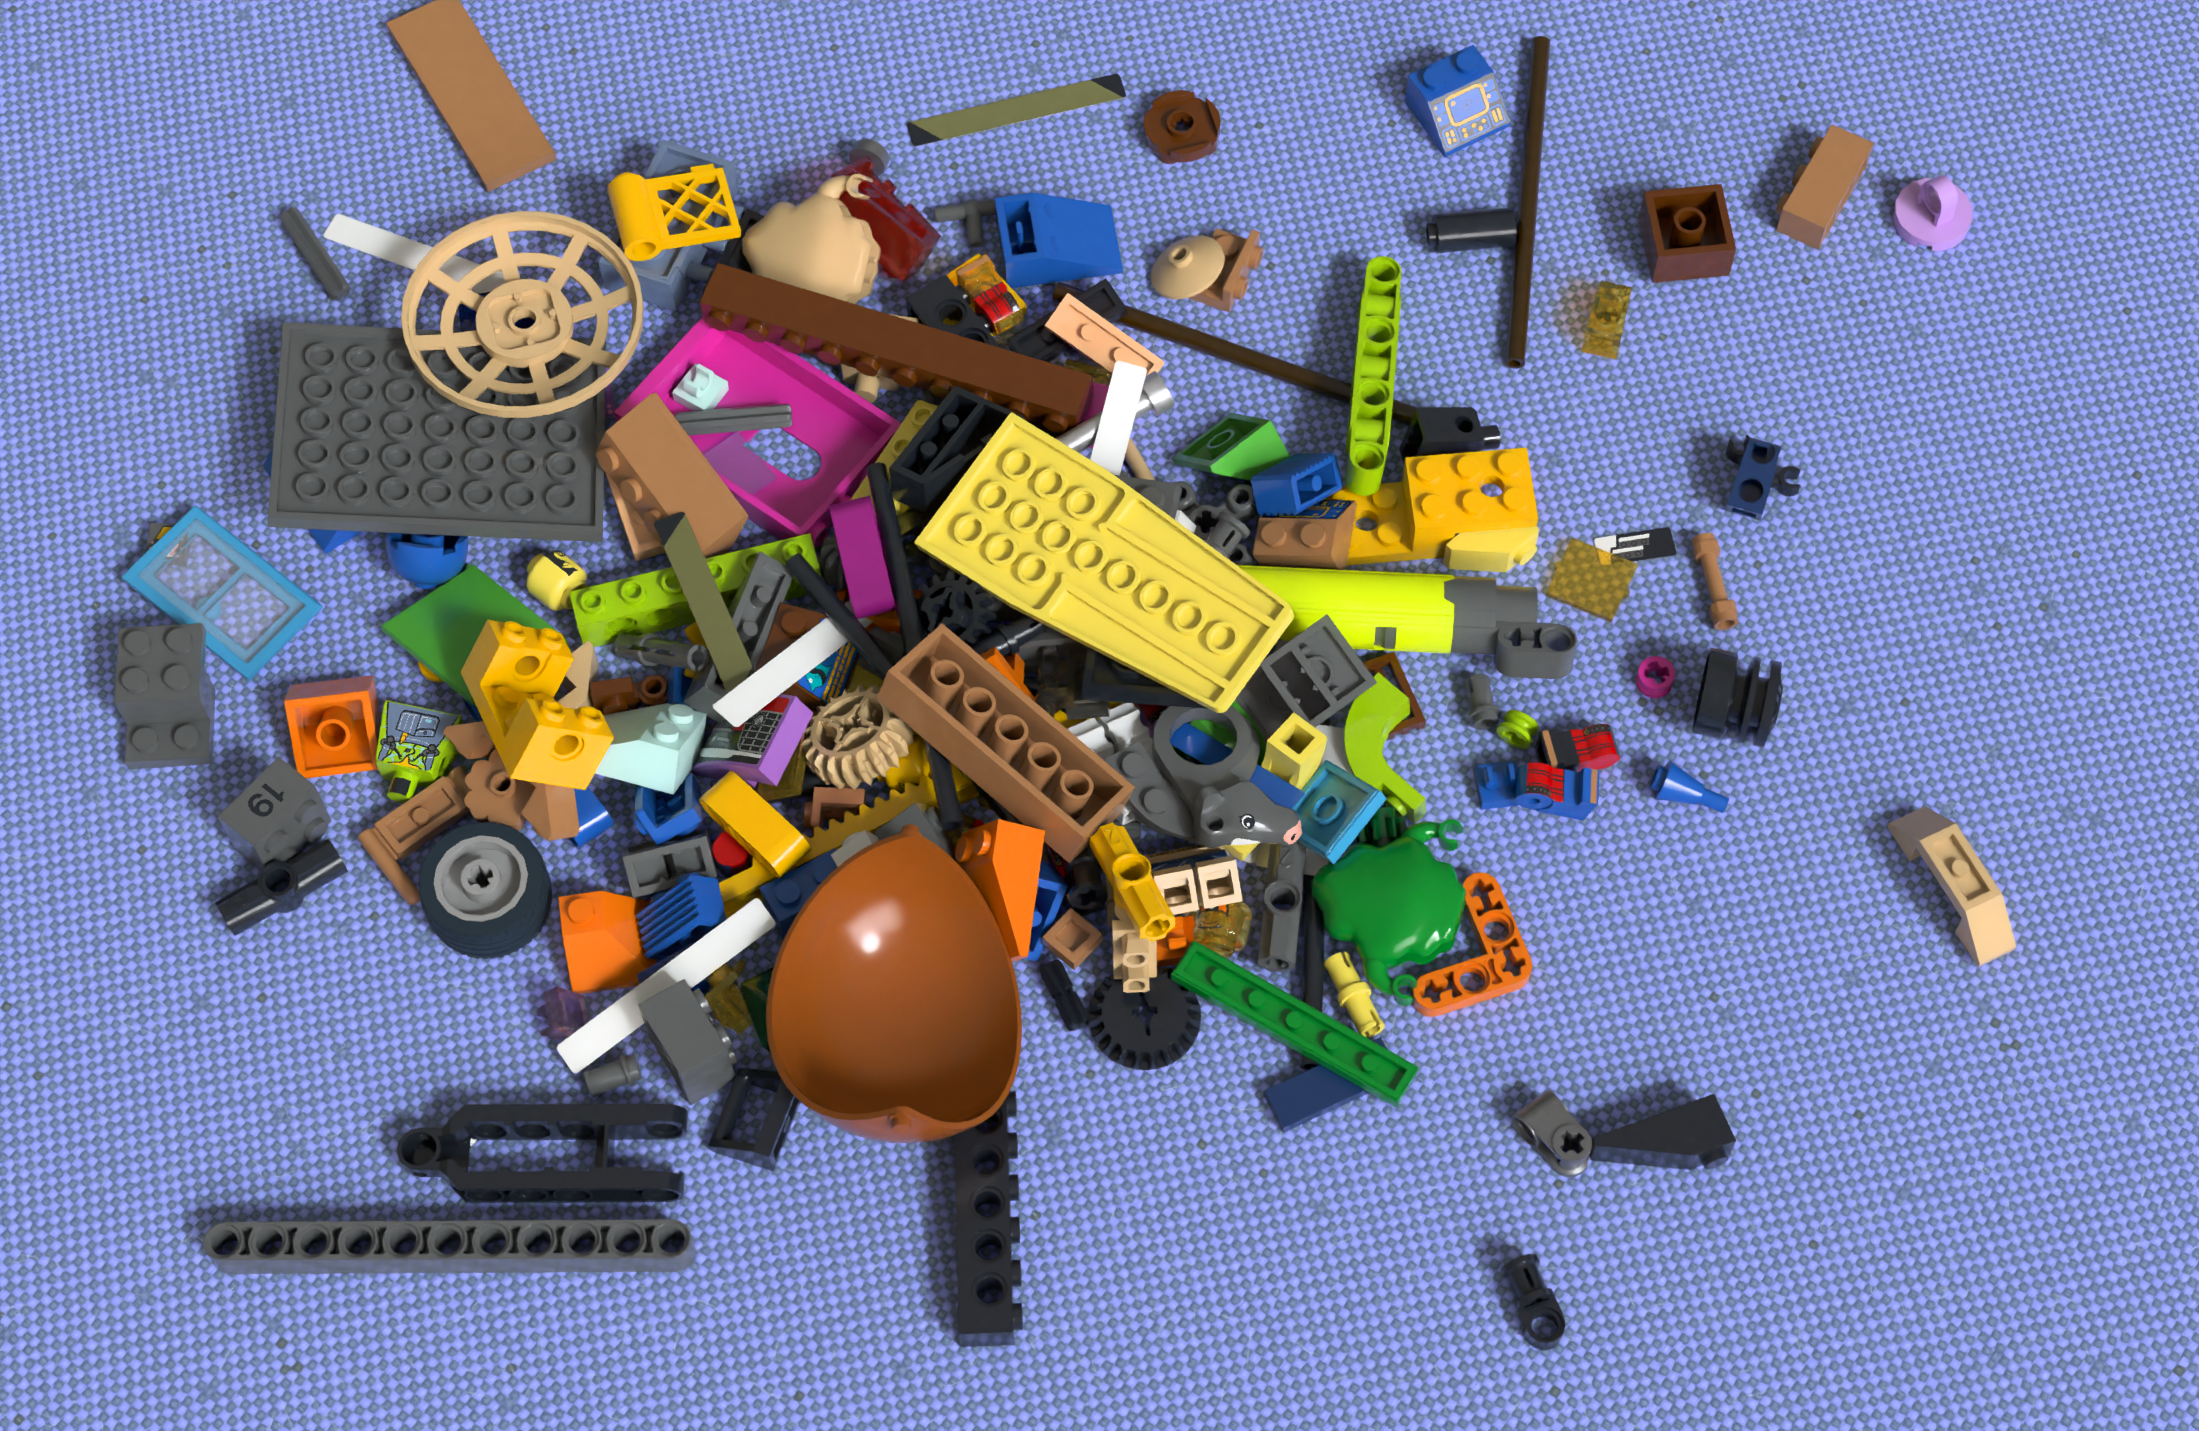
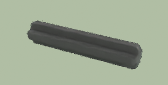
(314, 253)
(735, 419)

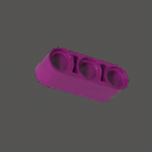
(862, 557)

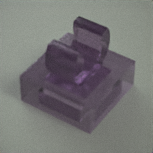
(564, 1011)

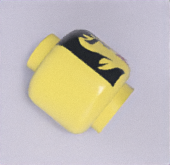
(553, 577)

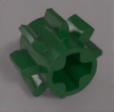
(1382, 827)

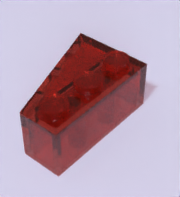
(899, 230)

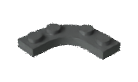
(1153, 798)

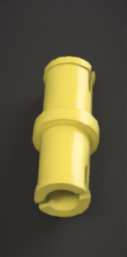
(1354, 994)

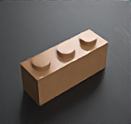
(1823, 186)

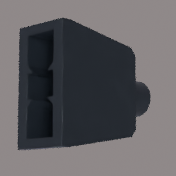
(1447, 432)

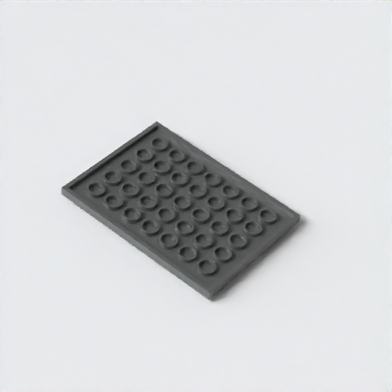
(386, 453)

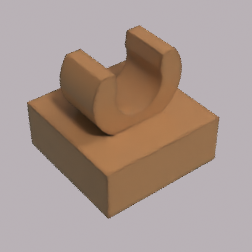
(1072, 938)

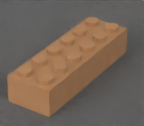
(1004, 741)

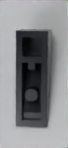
(1672, 1139)

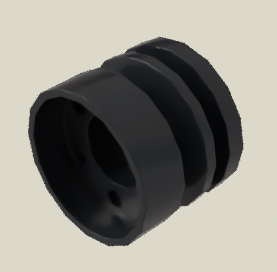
(1737, 697)

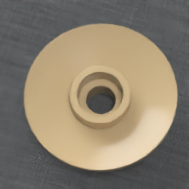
(1187, 267)

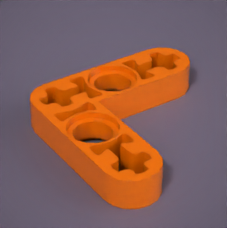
(1489, 965)

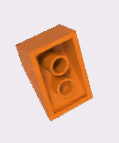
(1005, 867)

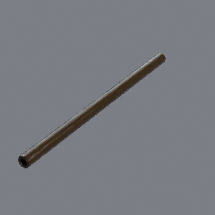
(1527, 203)
(1239, 355)

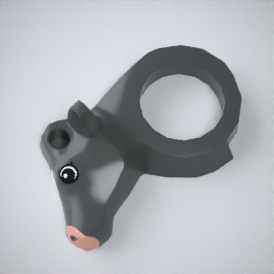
(1220, 795)

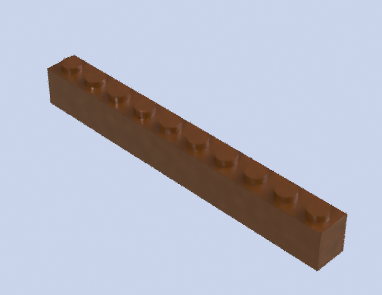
(894, 347)

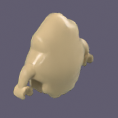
(817, 243)

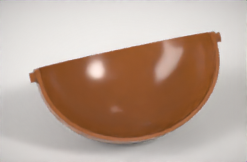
(896, 997)

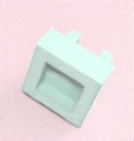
(700, 389)

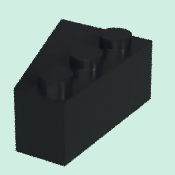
(944, 449)

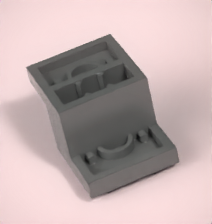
(1305, 676)
(165, 696)

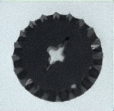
(1125, 1037)

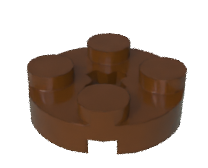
(1176, 145)

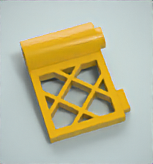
(641, 215)

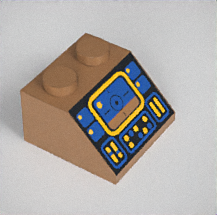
(1309, 539)

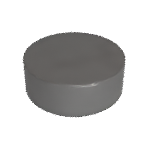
(874, 150)

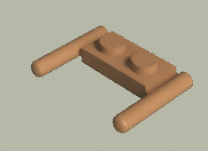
(413, 826)

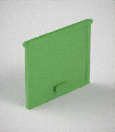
(450, 619)

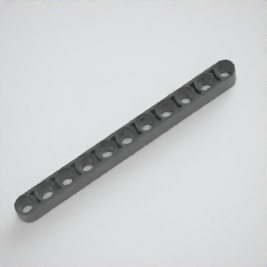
(431, 1237)

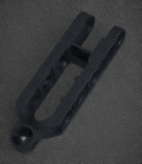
(447, 1152)

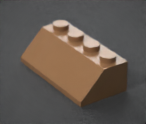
(668, 474)

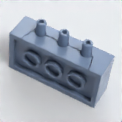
(670, 272)

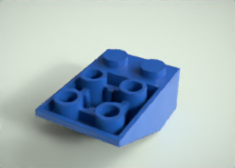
(1055, 239)

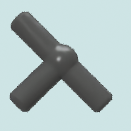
(971, 211)

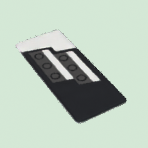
(1639, 545)

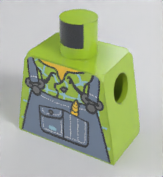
(414, 748)

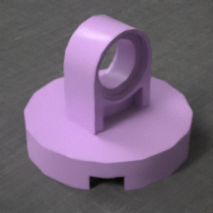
(1932, 213)

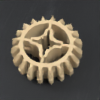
(855, 739)

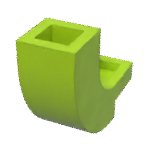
(1365, 734)

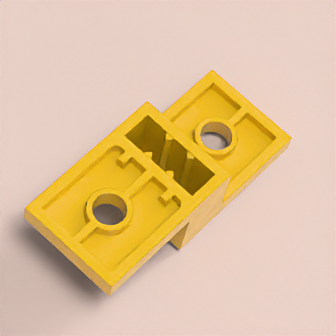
(1440, 499)

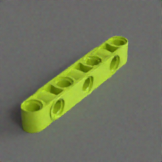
(1373, 376)

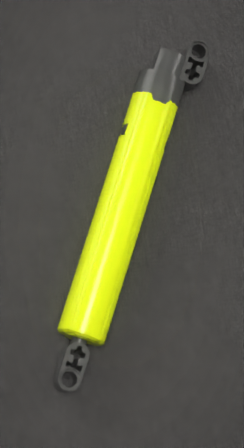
(1417, 615)

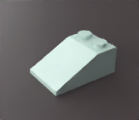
(654, 745)

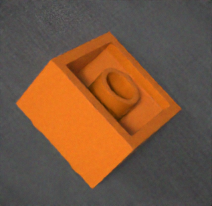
(334, 726)

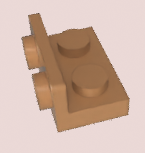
(1232, 283)

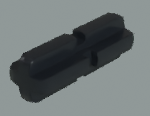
(1066, 999)

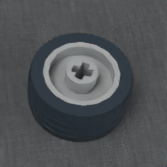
(485, 890)

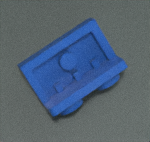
(668, 814)

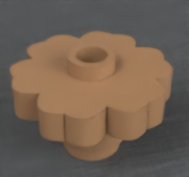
(495, 794)

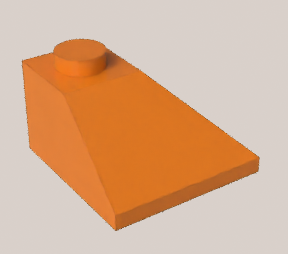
(602, 940)

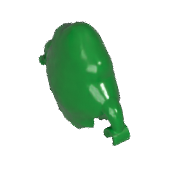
(1393, 903)

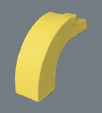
(1293, 756)

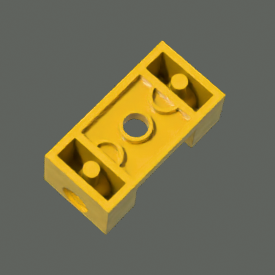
(514, 685)

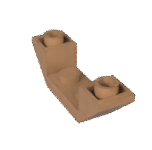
(550, 807)

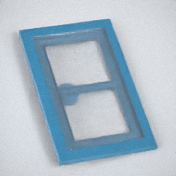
(217, 580)

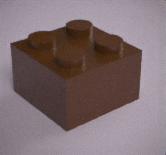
(1687, 233)

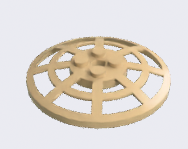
(518, 300)

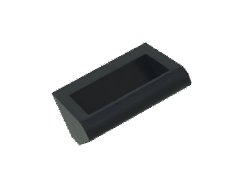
(776, 1125)

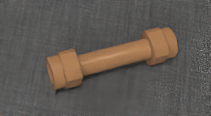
(1721, 611)

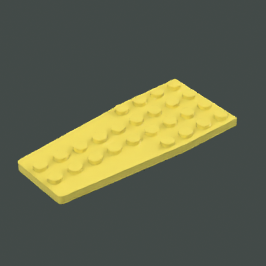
(1104, 566)

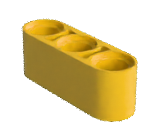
(754, 824)

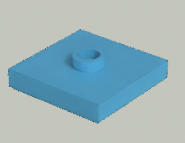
(1335, 810)

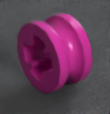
(1648, 685)

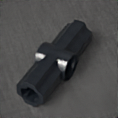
(258, 901)

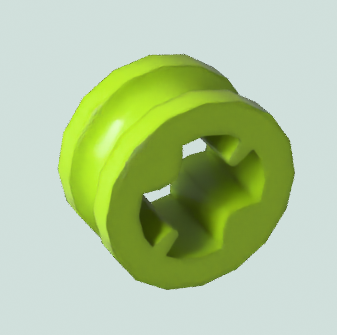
(1517, 729)

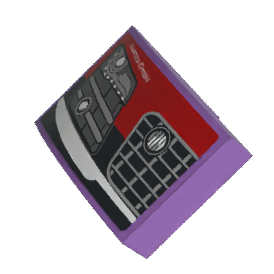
(758, 747)

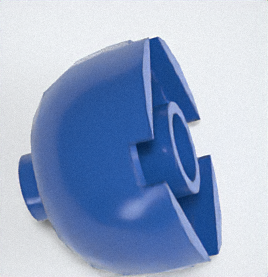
(426, 557)

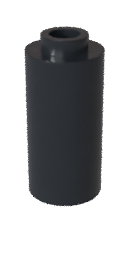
(1472, 230)

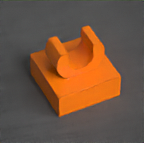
(1176, 942)

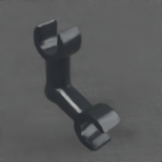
(1779, 482)

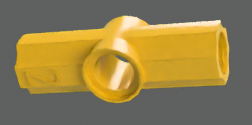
(1132, 882)

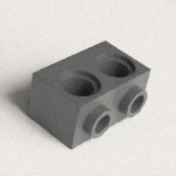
(657, 867)

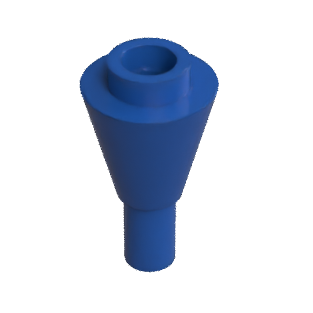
(1676, 785)

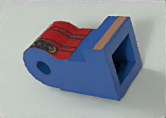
(1557, 790)

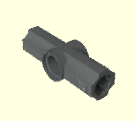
(1278, 926)

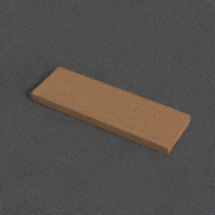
(471, 92)

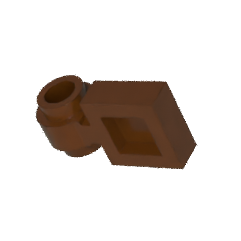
(623, 694)

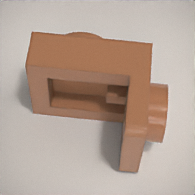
(832, 804)

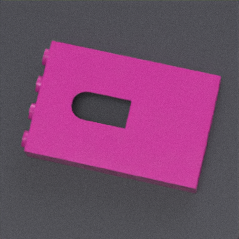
(825, 416)

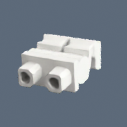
(1121, 728)

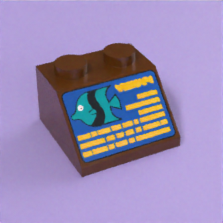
(825, 679)

